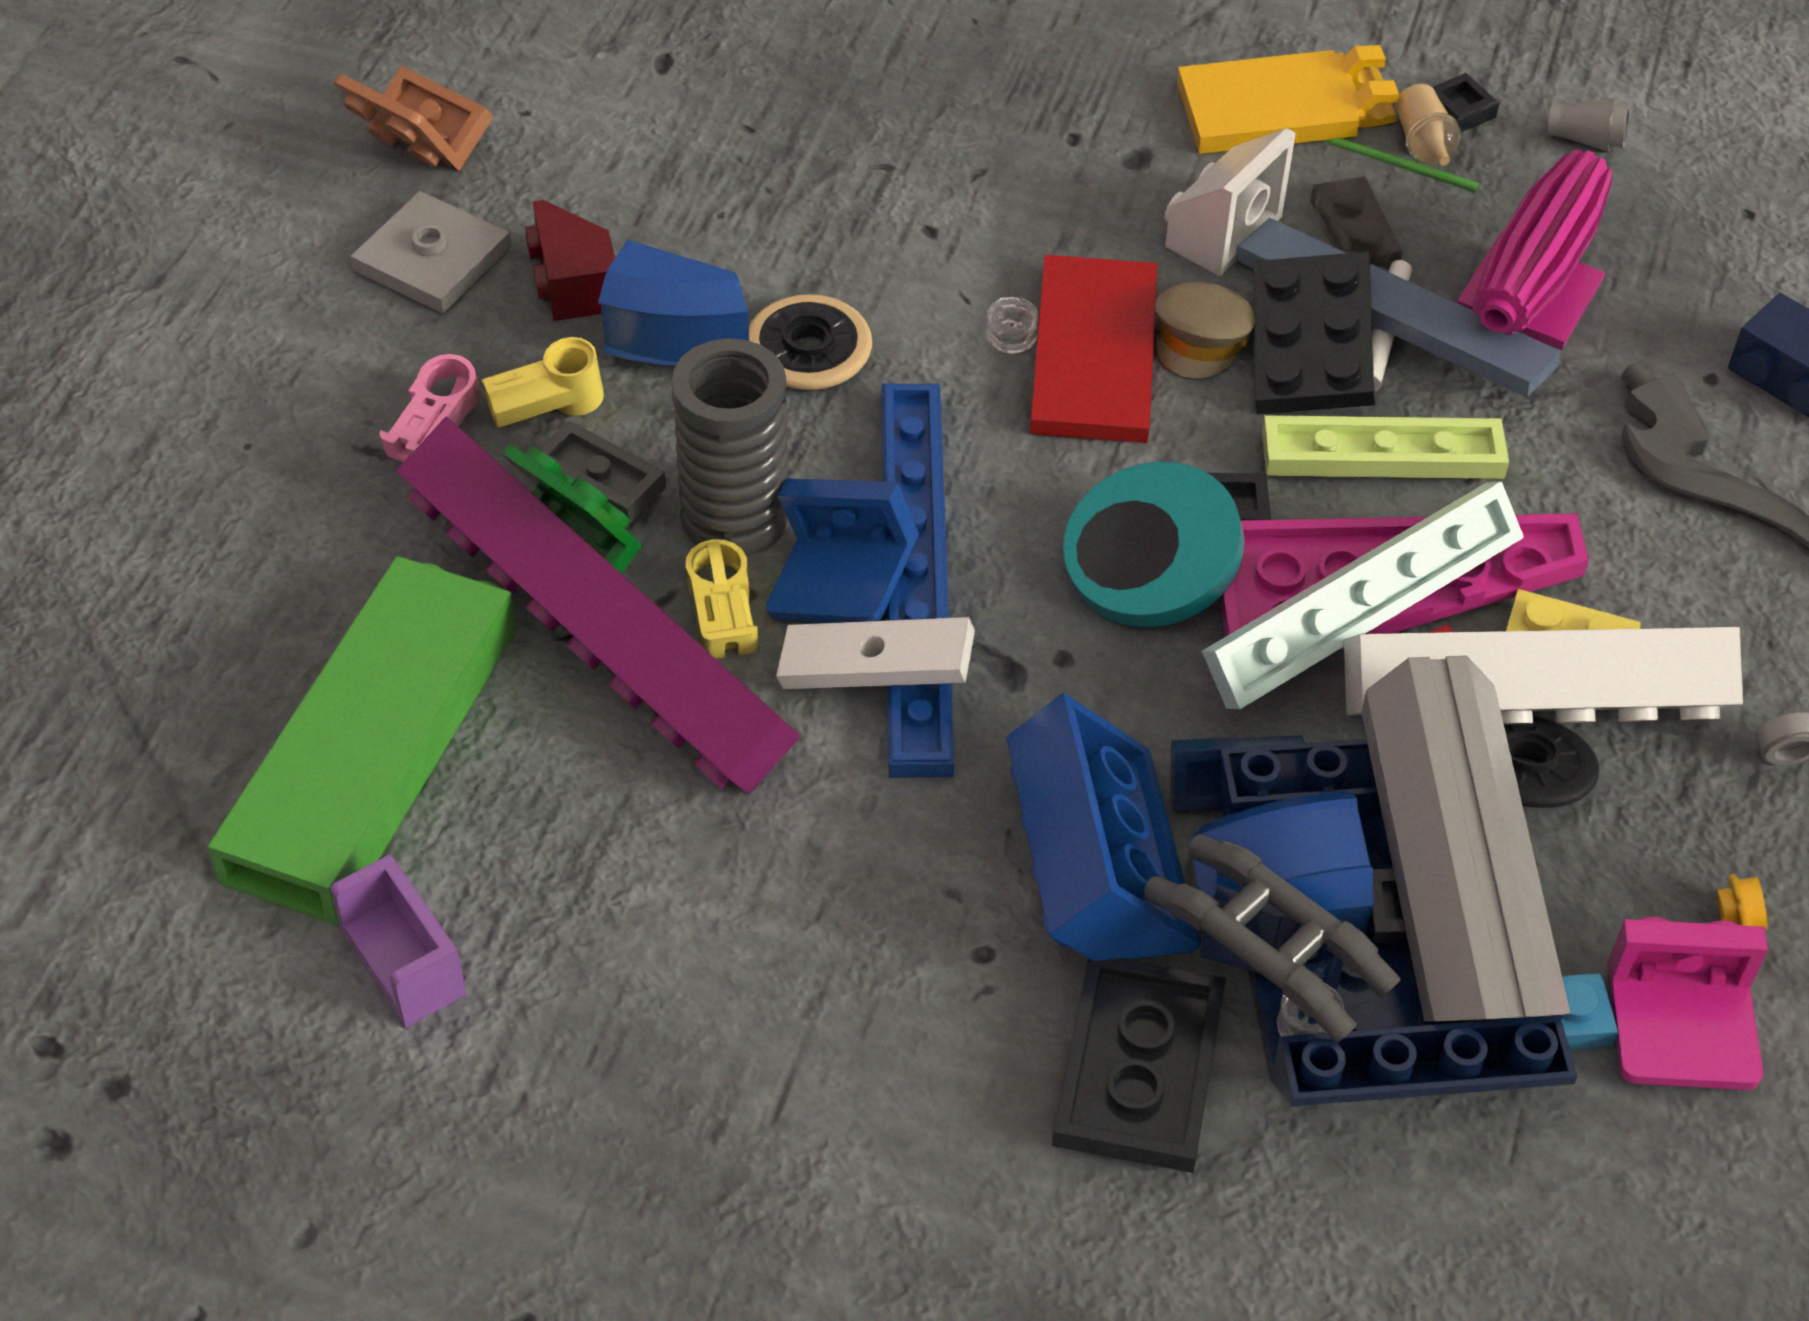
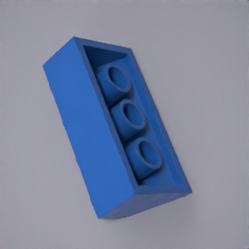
(1096, 834)

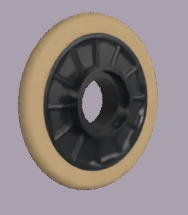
(839, 326)

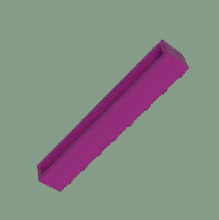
(599, 606)

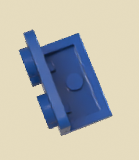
(845, 552)

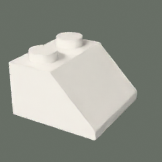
(1230, 201)

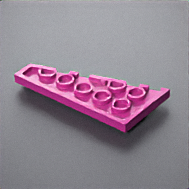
(1297, 553)

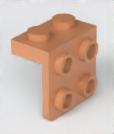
(420, 114)

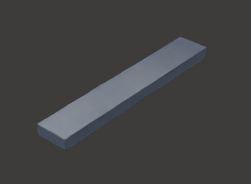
(1422, 316)

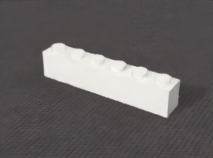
(1573, 669)

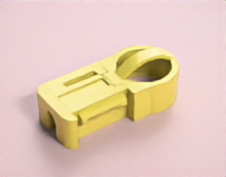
(721, 604)

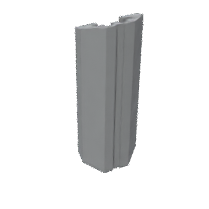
(1460, 844)

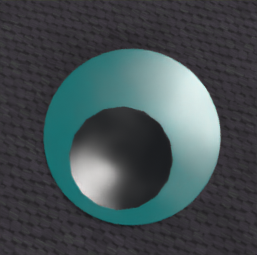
(1154, 544)

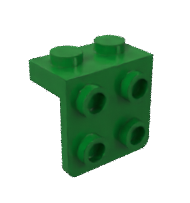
(578, 505)

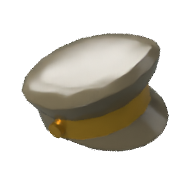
(1201, 328)

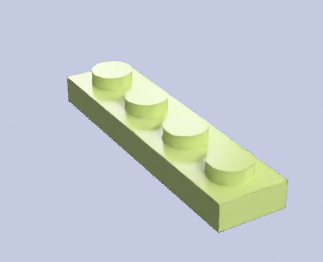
(1384, 447)

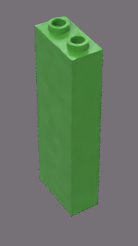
(364, 737)

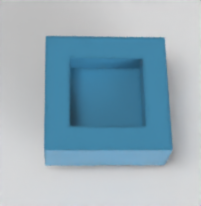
(1591, 1015)

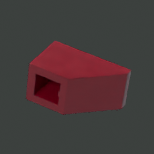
(572, 260)

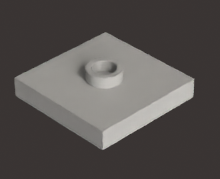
(431, 251)

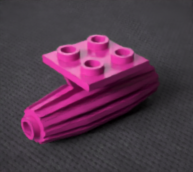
(1533, 268)

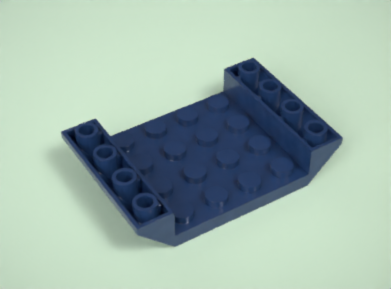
(1391, 1046)

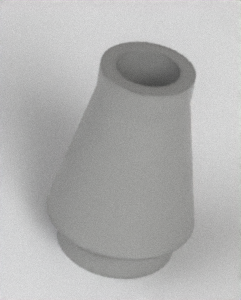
(1591, 123)

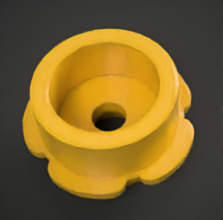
(1742, 902)

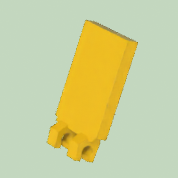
(1308, 93)

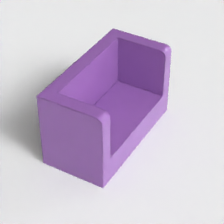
(398, 940)

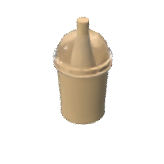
(1428, 127)

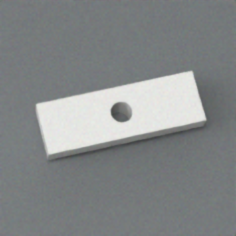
(876, 653)

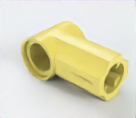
(562, 381)

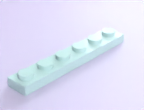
(1362, 595)

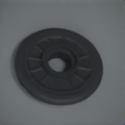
(1565, 765)

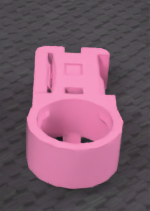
(427, 409)

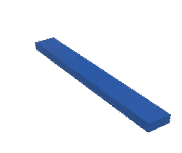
(913, 456)

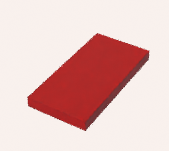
(1095, 349)

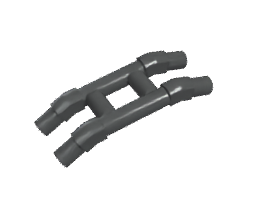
(1284, 965)

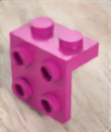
(1687, 1003)

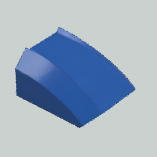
(667, 304)
(1310, 844)

